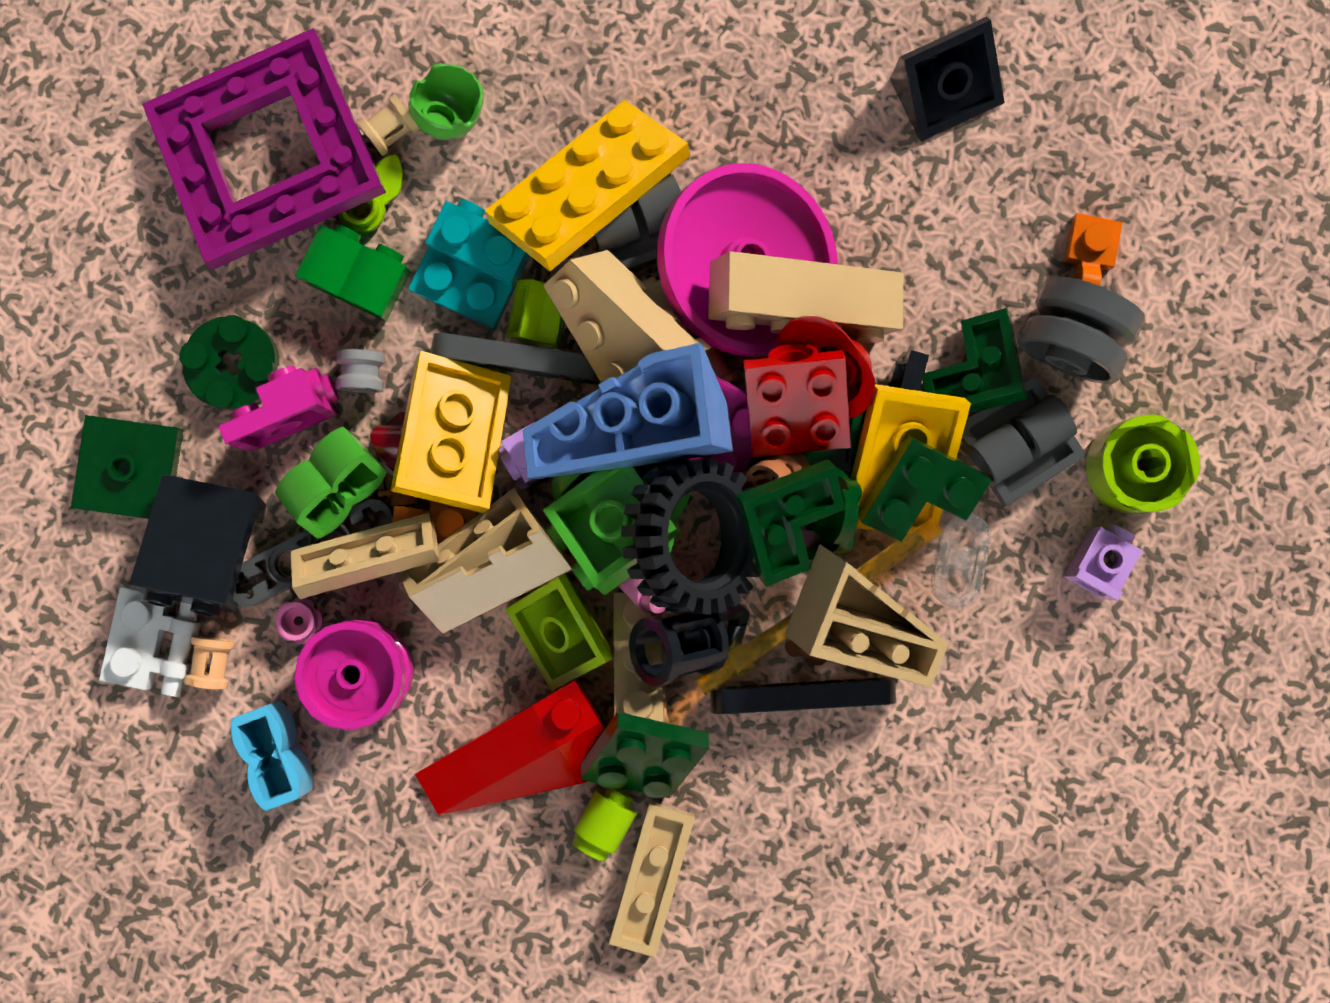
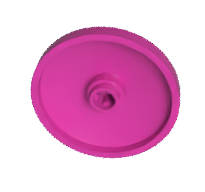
(743, 212)

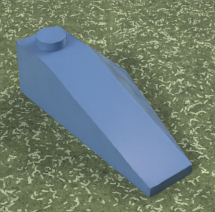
(647, 416)

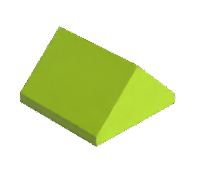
(560, 631)

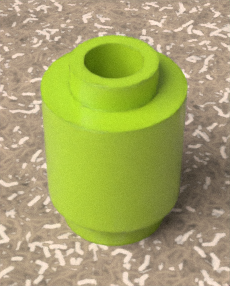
(604, 823)

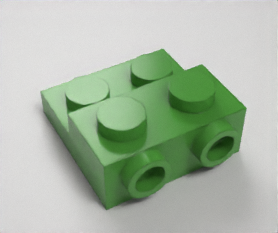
(590, 525)

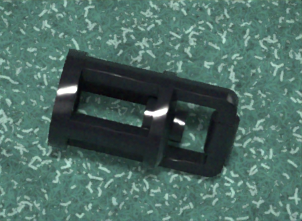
(701, 640)

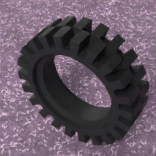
(650, 537)

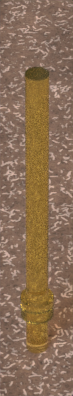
(741, 658)

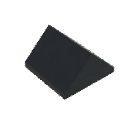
(949, 79)

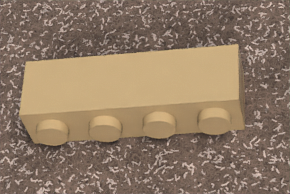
(775, 290)

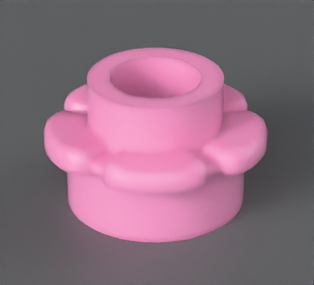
(286, 618)

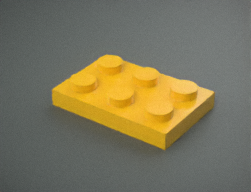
(897, 412)
(451, 433)

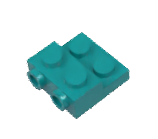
(469, 265)

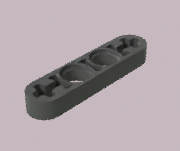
(515, 358)
(252, 568)

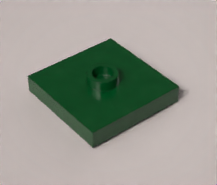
(123, 465)

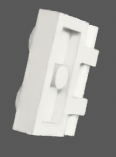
(136, 642)

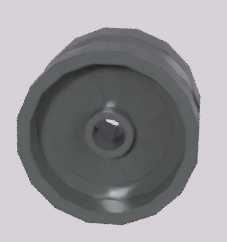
(1081, 329)

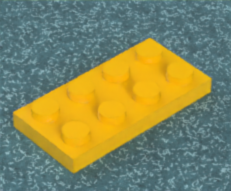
(587, 184)

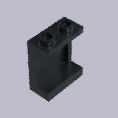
(195, 545)

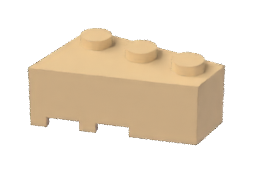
(613, 314)
(485, 564)
(860, 626)

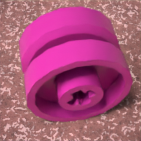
(329, 688)

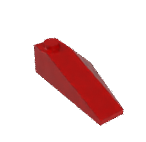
(520, 756)

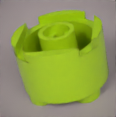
(1169, 458)

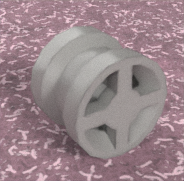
(359, 371)

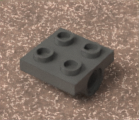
(635, 232)
(1022, 442)

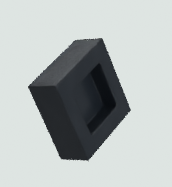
(909, 372)

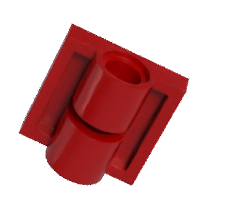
(797, 400)

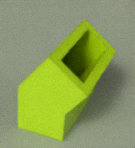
(534, 316)

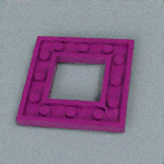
(236, 228)

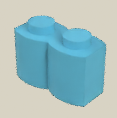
(276, 766)

